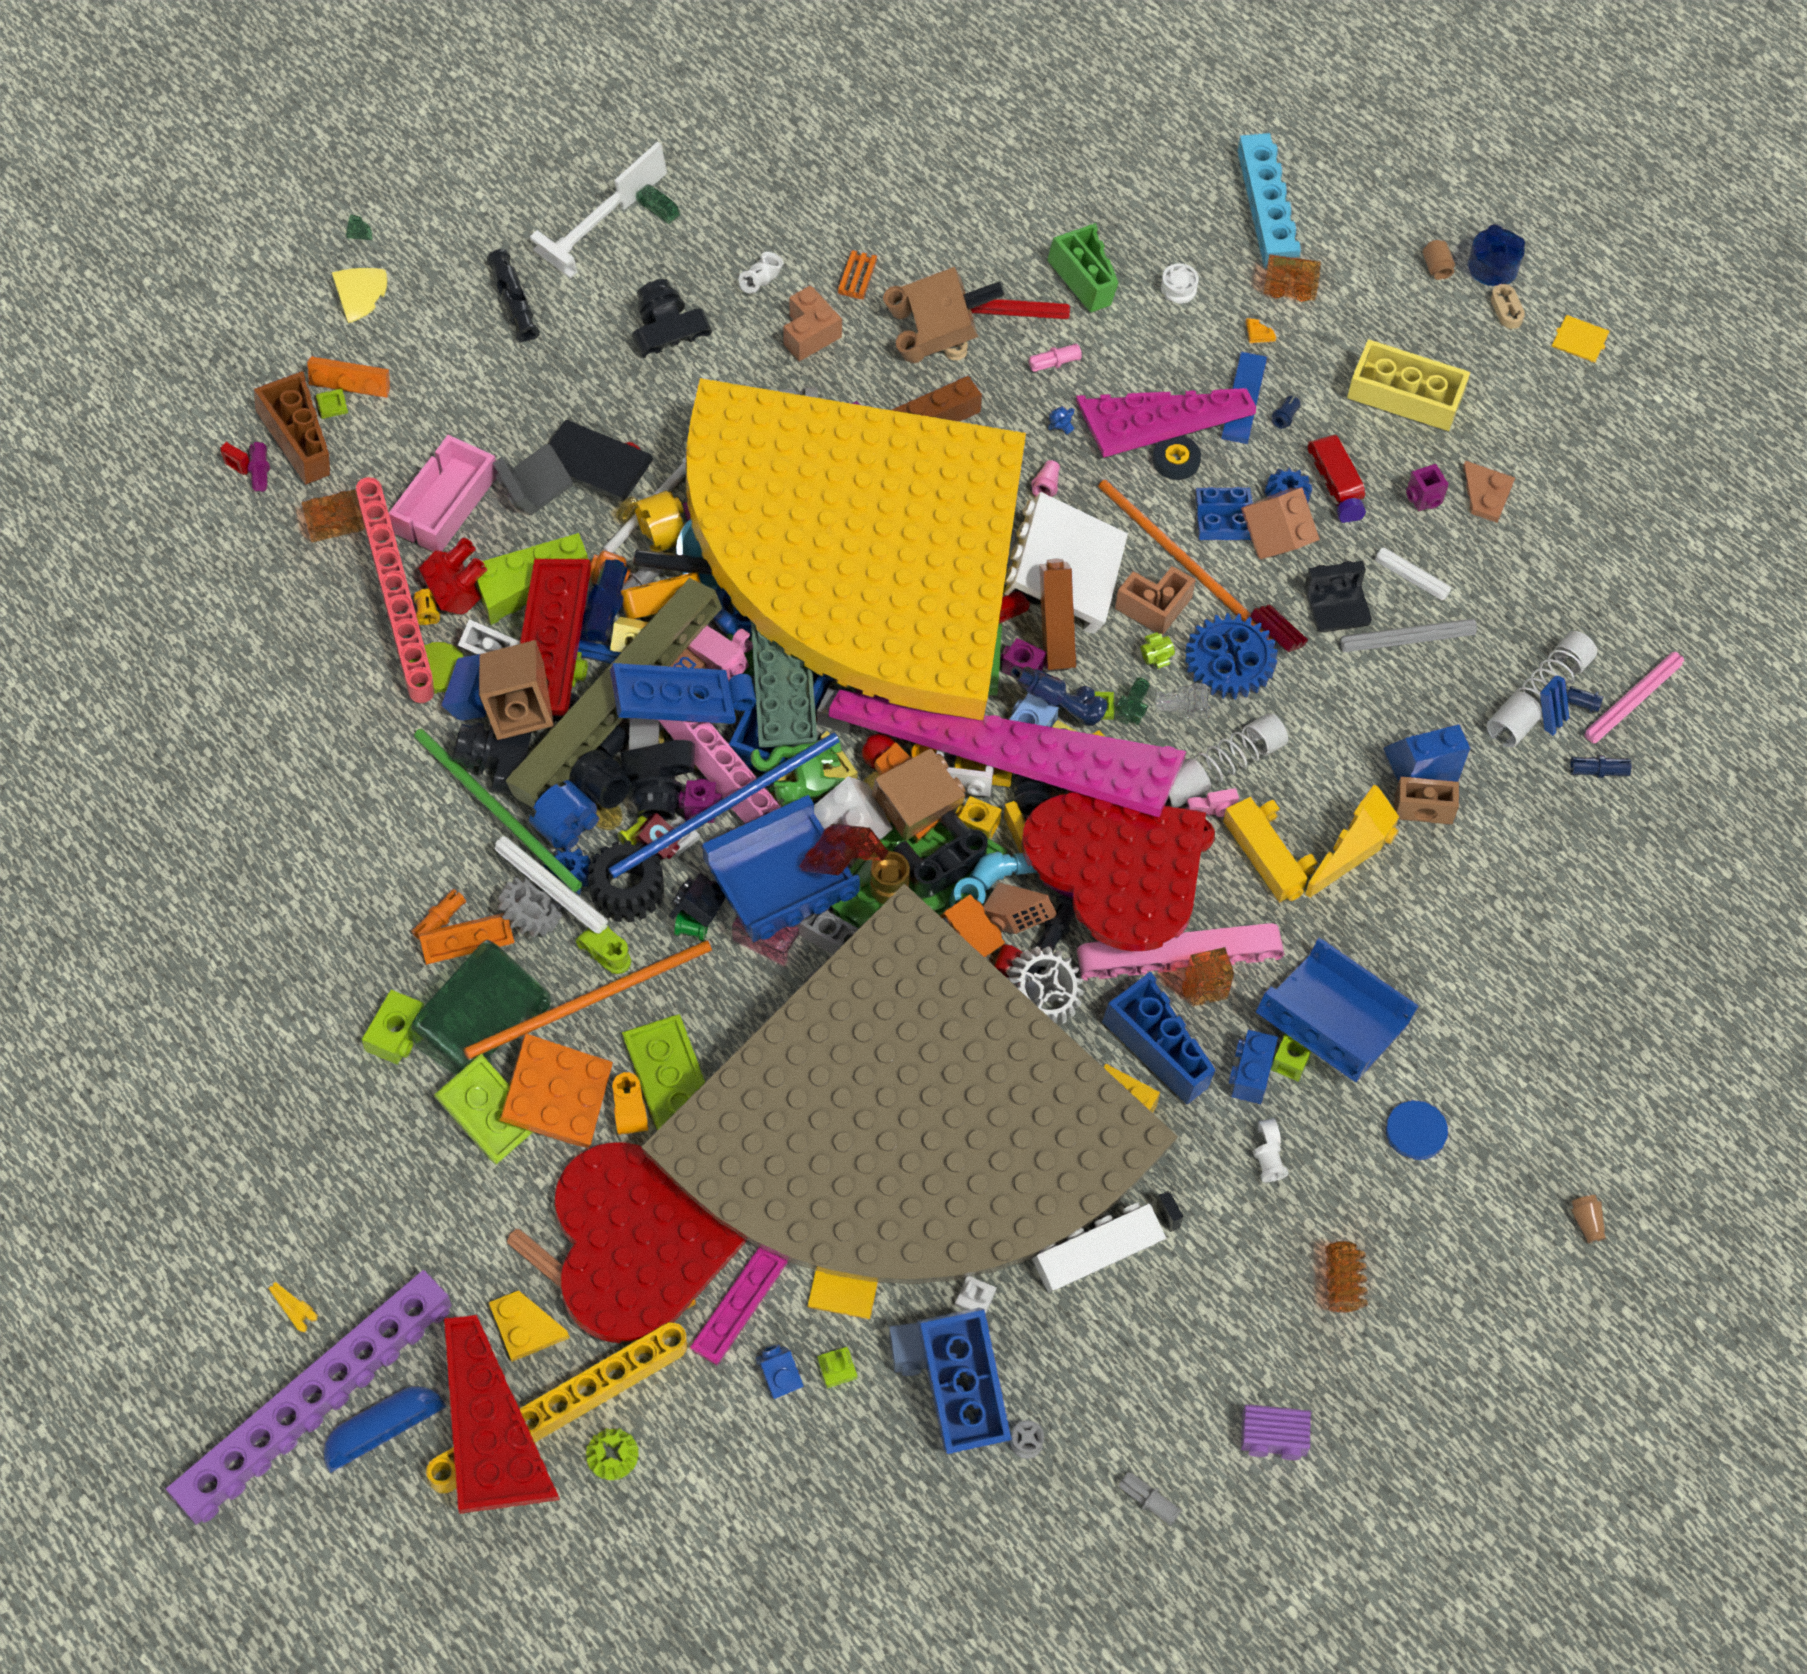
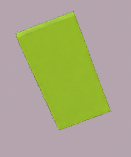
(664, 1065)

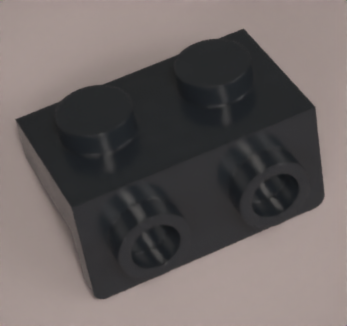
(698, 898)

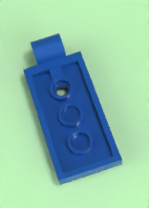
(670, 692)

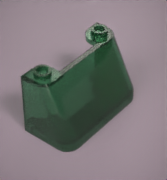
(476, 1003)

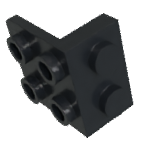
(1337, 596)

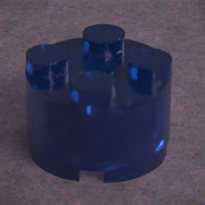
(1496, 256)

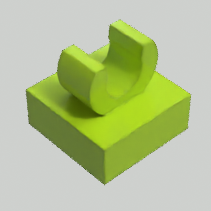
(837, 1367)

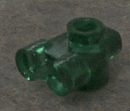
(1132, 707)

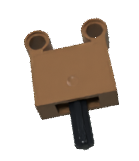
(939, 310)

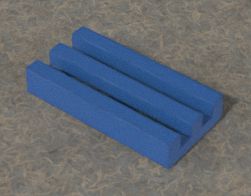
(1554, 704)

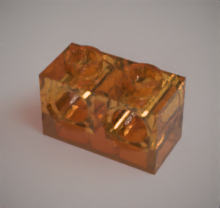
(1208, 977)

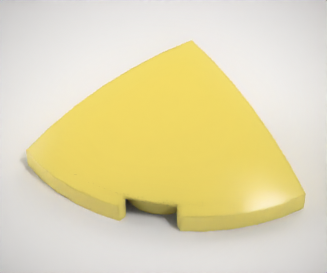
(359, 290)

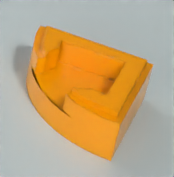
(1258, 332)

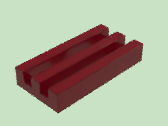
(1279, 627)

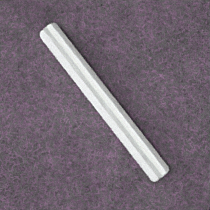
(551, 885)

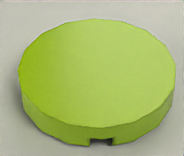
(442, 661)

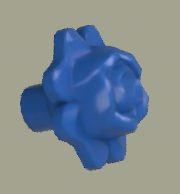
(1061, 419)

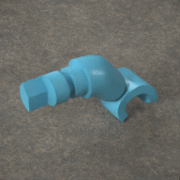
(987, 872)

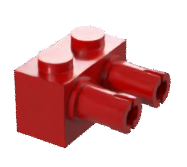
(450, 580)

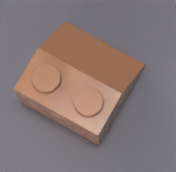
(1280, 523)

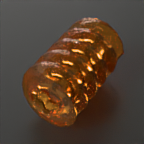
(1344, 1277)

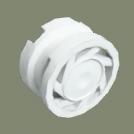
(1181, 284)

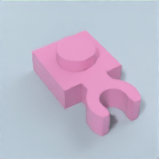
(1214, 803)

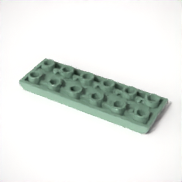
(782, 695)

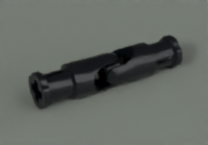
(513, 295)

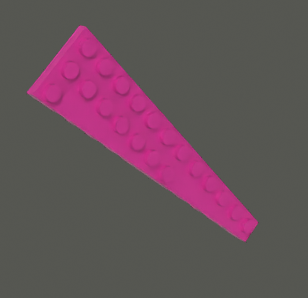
(1085, 763)

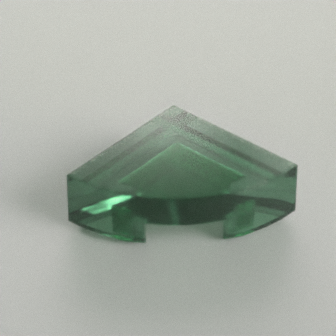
(358, 229)

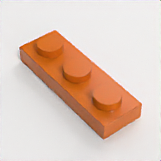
(348, 377)
(464, 938)

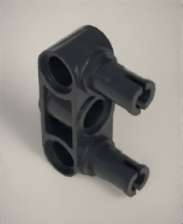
(947, 863)

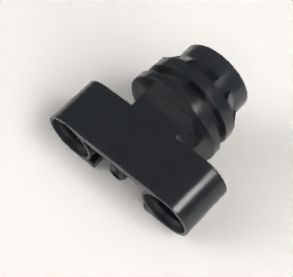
(660, 313)
(482, 749)
(653, 776)

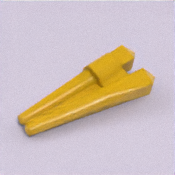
(295, 1309)

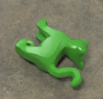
(808, 777)

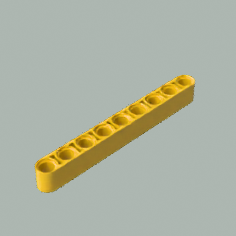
(578, 1404)

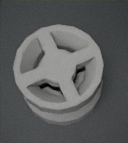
(1030, 1434)

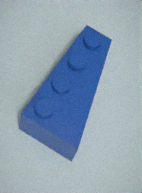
(1159, 1038)

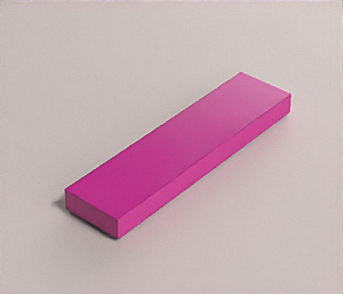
(738, 1305)

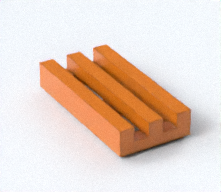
(862, 259)

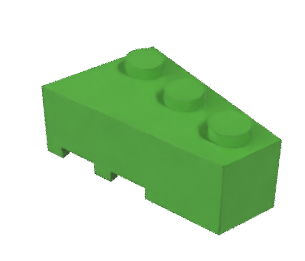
(1084, 266)

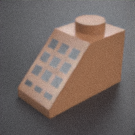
(1017, 908)

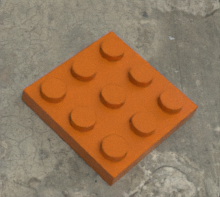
(556, 1091)

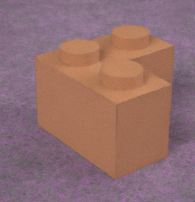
(813, 324)
(1153, 603)

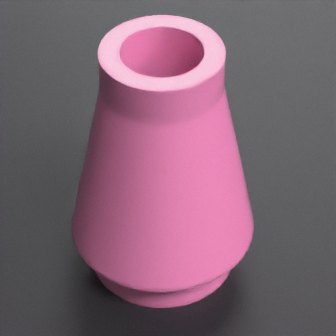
(1047, 479)

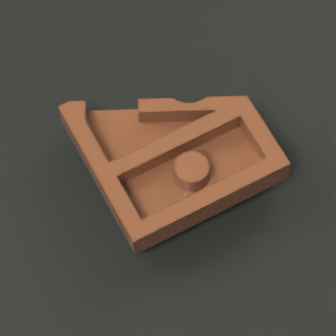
(1487, 490)

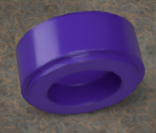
(1351, 510)

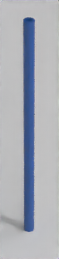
(723, 805)

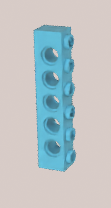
(1267, 197)

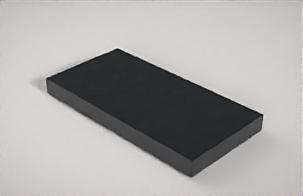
(599, 460)

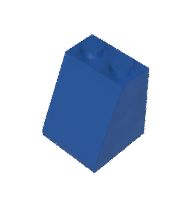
(1430, 755)

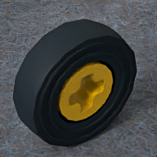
(1177, 469)

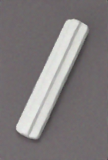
(1413, 573)

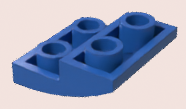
(1221, 513)

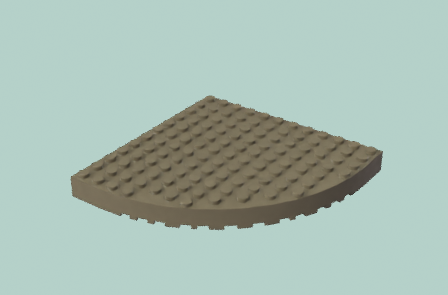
(908, 1117)

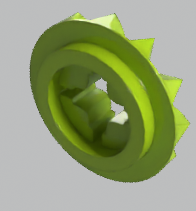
(611, 1468)

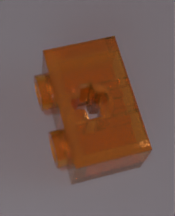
(1292, 278)
(333, 515)

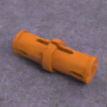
(440, 914)

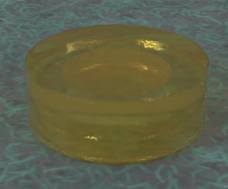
(626, 509)
(609, 818)

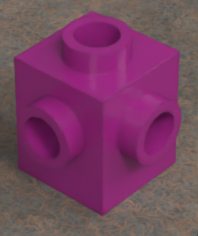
(1427, 487)
(698, 797)

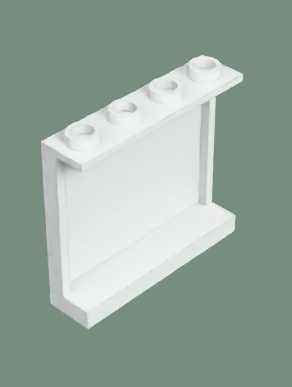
(1085, 542)

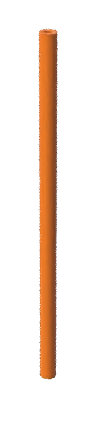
(1176, 552)
(586, 1000)

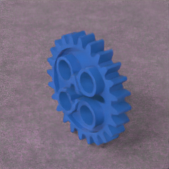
(1255, 649)

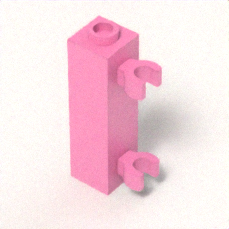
(722, 653)

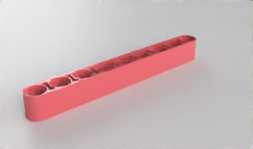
(398, 599)

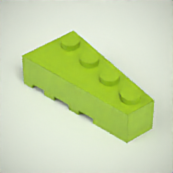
(508, 576)

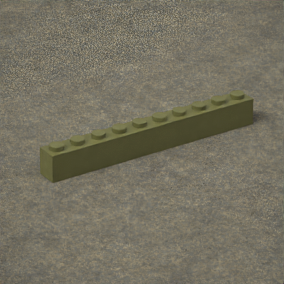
(596, 712)

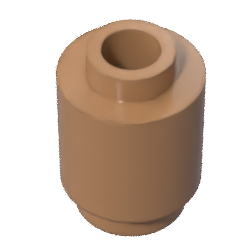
(1439, 259)

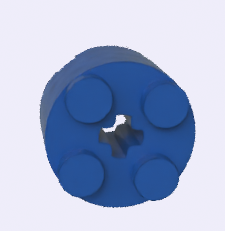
(564, 815)

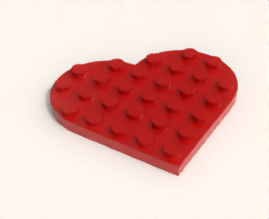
(1125, 868)
(636, 1243)

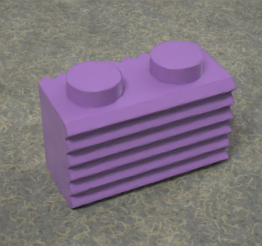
(1275, 1431)

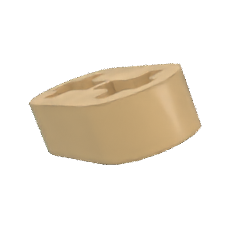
(1512, 304)

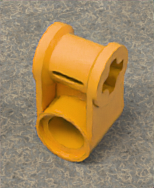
(629, 1107)

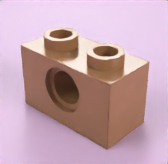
(1427, 800)

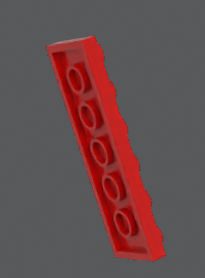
(555, 621)

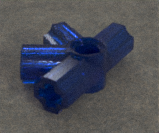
(604, 601)

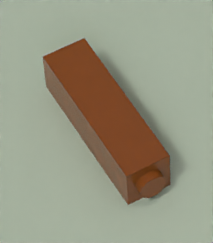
(1057, 614)

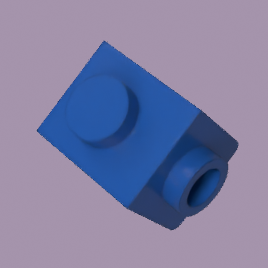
(779, 1370)

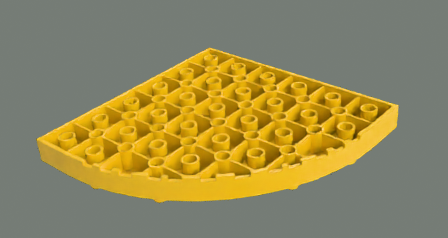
(858, 536)

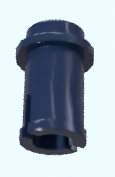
(1283, 416)
(1585, 699)

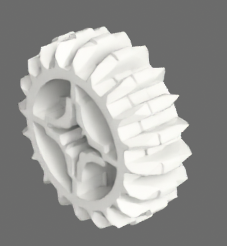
(1065, 994)

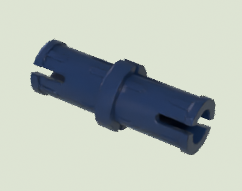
(1601, 766)

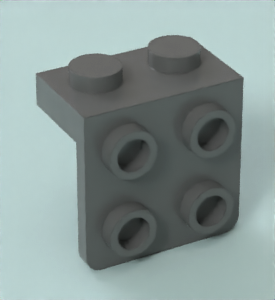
(534, 480)

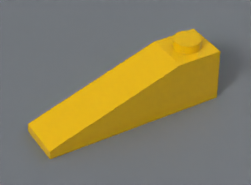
(1368, 832)

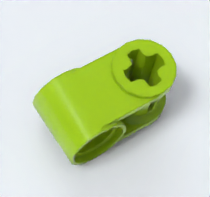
(606, 949)

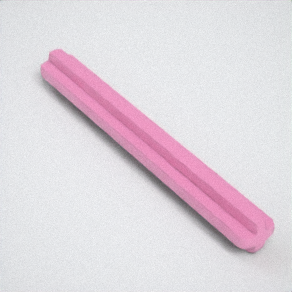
(1634, 697)

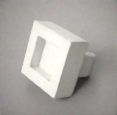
(975, 1295)

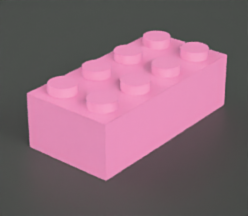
(440, 503)

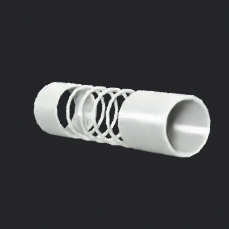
(1521, 709)
(1192, 777)

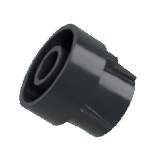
(600, 778)

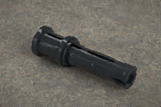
(1055, 928)

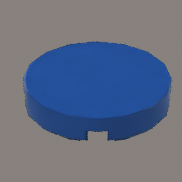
(1416, 1130)

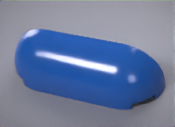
(380, 1424)

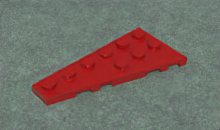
(491, 1441)

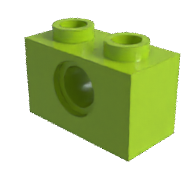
(395, 1011)

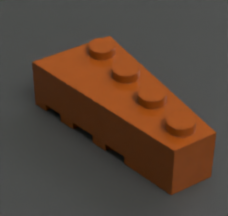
(293, 422)

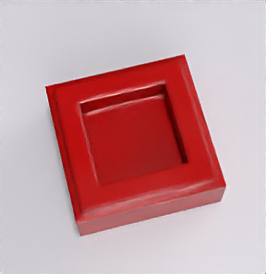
(235, 458)

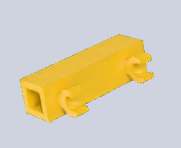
(1266, 850)

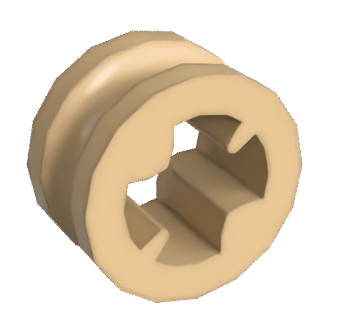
(953, 354)

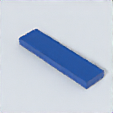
(1248, 376)

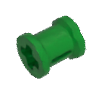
(690, 926)

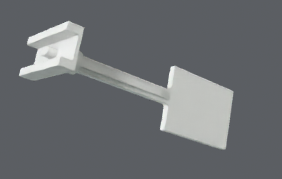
(643, 171)

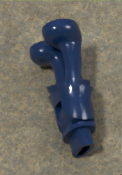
(1081, 705)

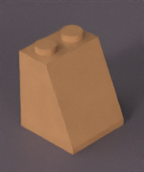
(515, 690)
(918, 793)

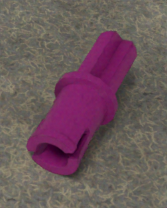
(258, 466)

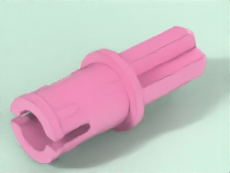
(1055, 357)

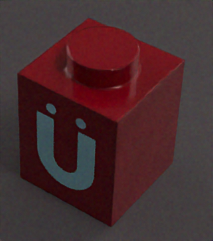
(653, 829)

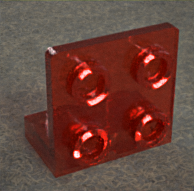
(839, 846)

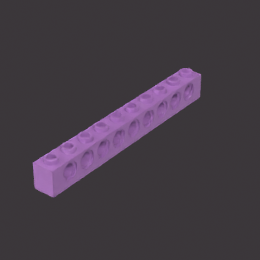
(291, 1400)

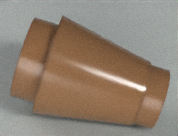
(1589, 1217)

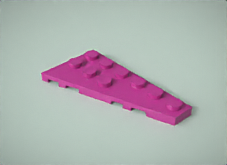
(1158, 416)

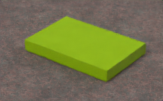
(476, 1103)

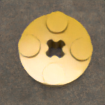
(660, 519)

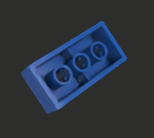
(982, 1392)

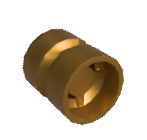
(888, 876)

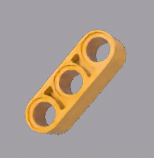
(650, 597)

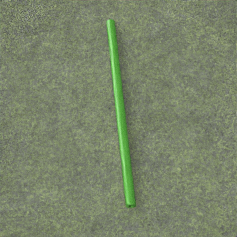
(498, 810)

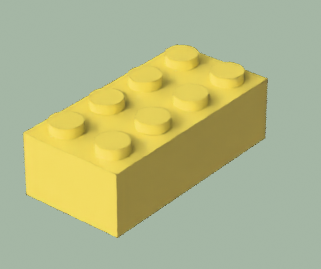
(1408, 385)

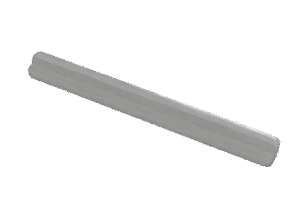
(1408, 635)

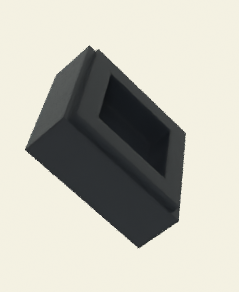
(1169, 1211)

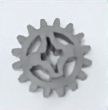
(529, 907)

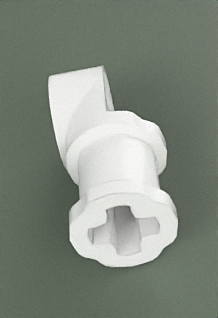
(765, 273)
(1269, 1152)

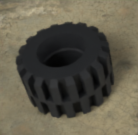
(627, 901)

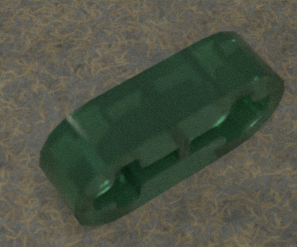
(658, 203)

